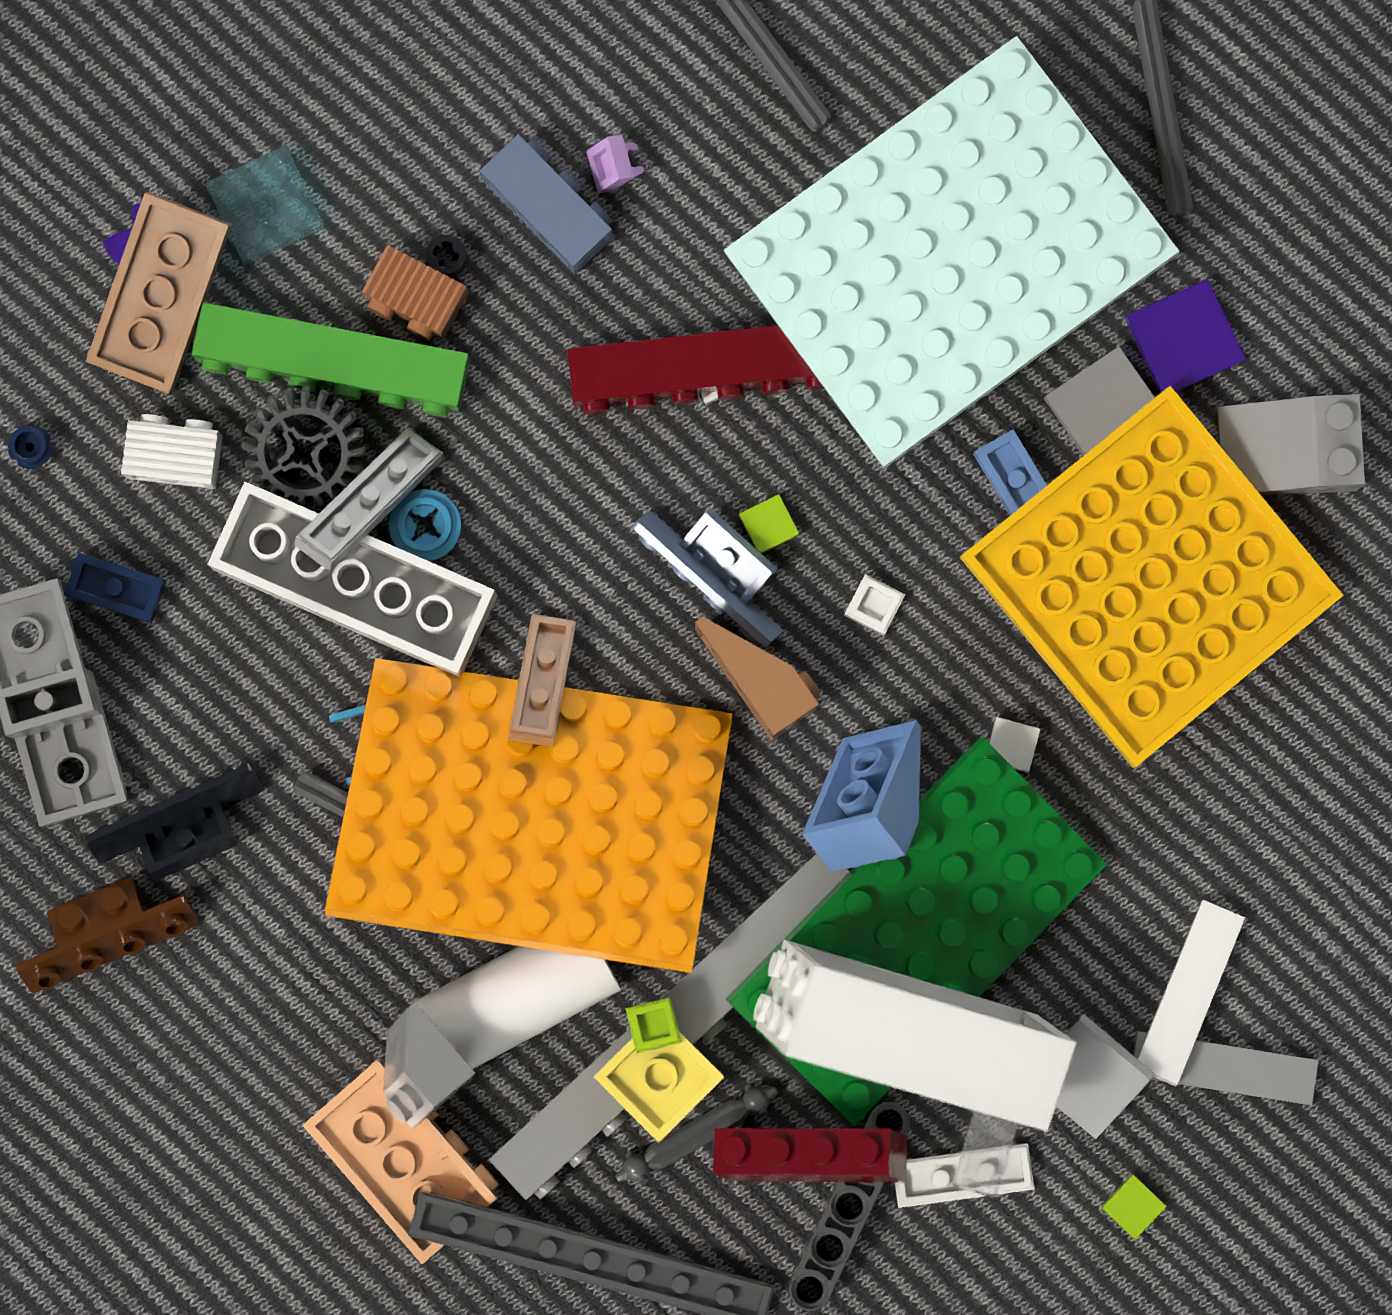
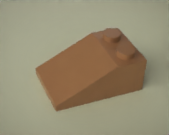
(764, 682)

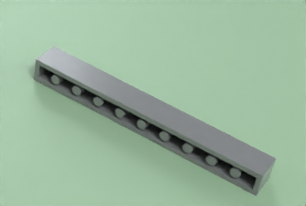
(585, 1107)

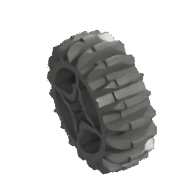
(293, 431)

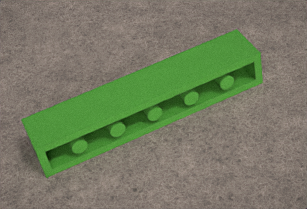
(330, 358)

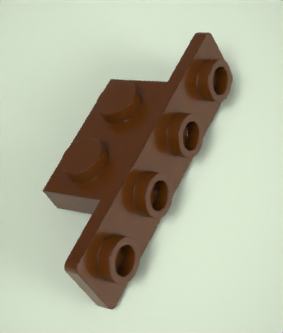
(102, 930)

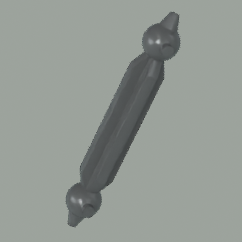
(695, 1134)

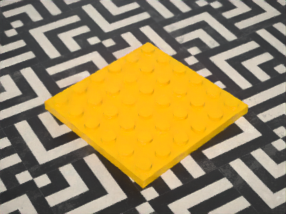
(1151, 576)

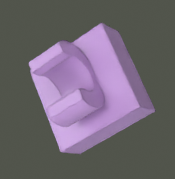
(611, 163)

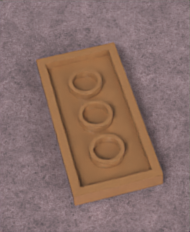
(158, 292)

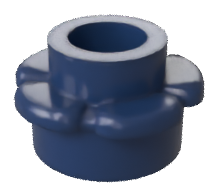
(19, 442)

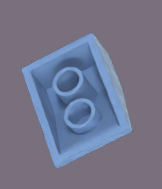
(868, 799)

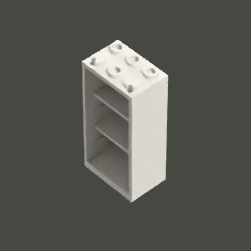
(913, 1035)

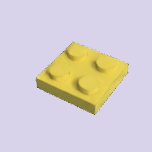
(659, 1083)

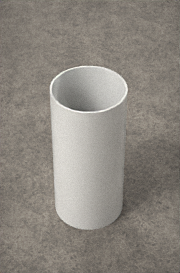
(515, 999)

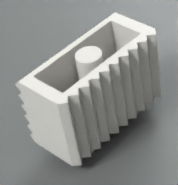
(172, 452)

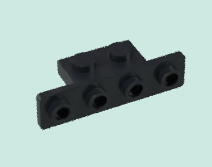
(181, 827)

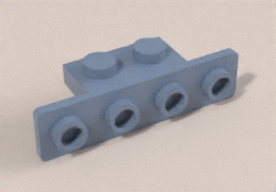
(719, 565)

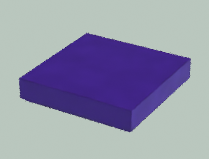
(1185, 338)

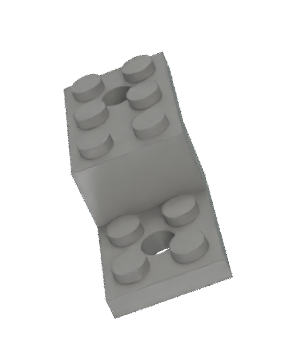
(54, 708)

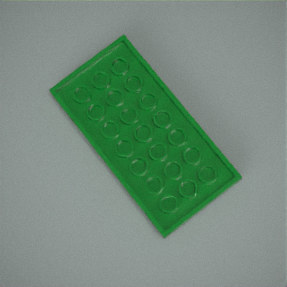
(953, 911)

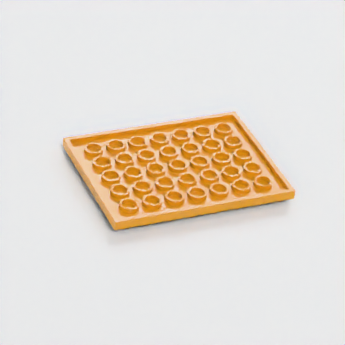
(529, 842)

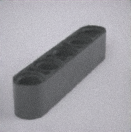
(844, 1228)

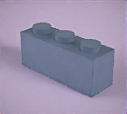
(548, 202)

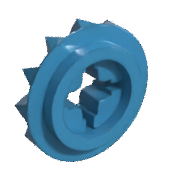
(423, 504)

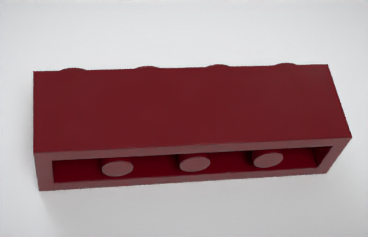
(810, 1155)

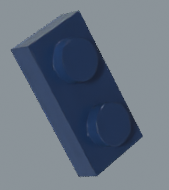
(115, 588)

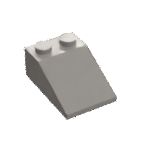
(1296, 443)

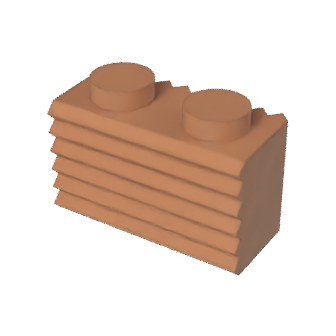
(414, 293)

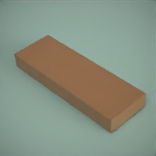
(542, 680)

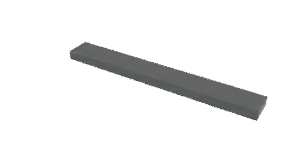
(587, 1257)

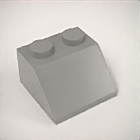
(420, 1068)

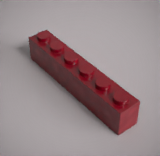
(685, 368)

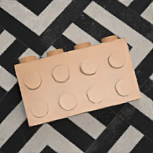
(394, 1161)

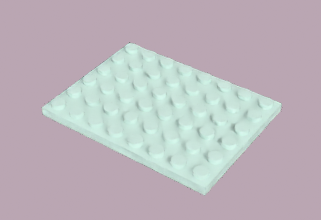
(951, 252)

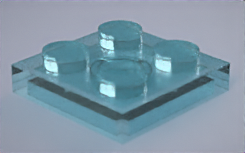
(265, 205)

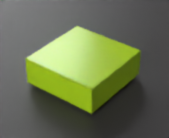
(769, 524)
(653, 1025)
(1133, 1206)

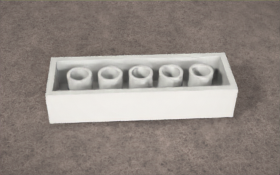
(370, 591)

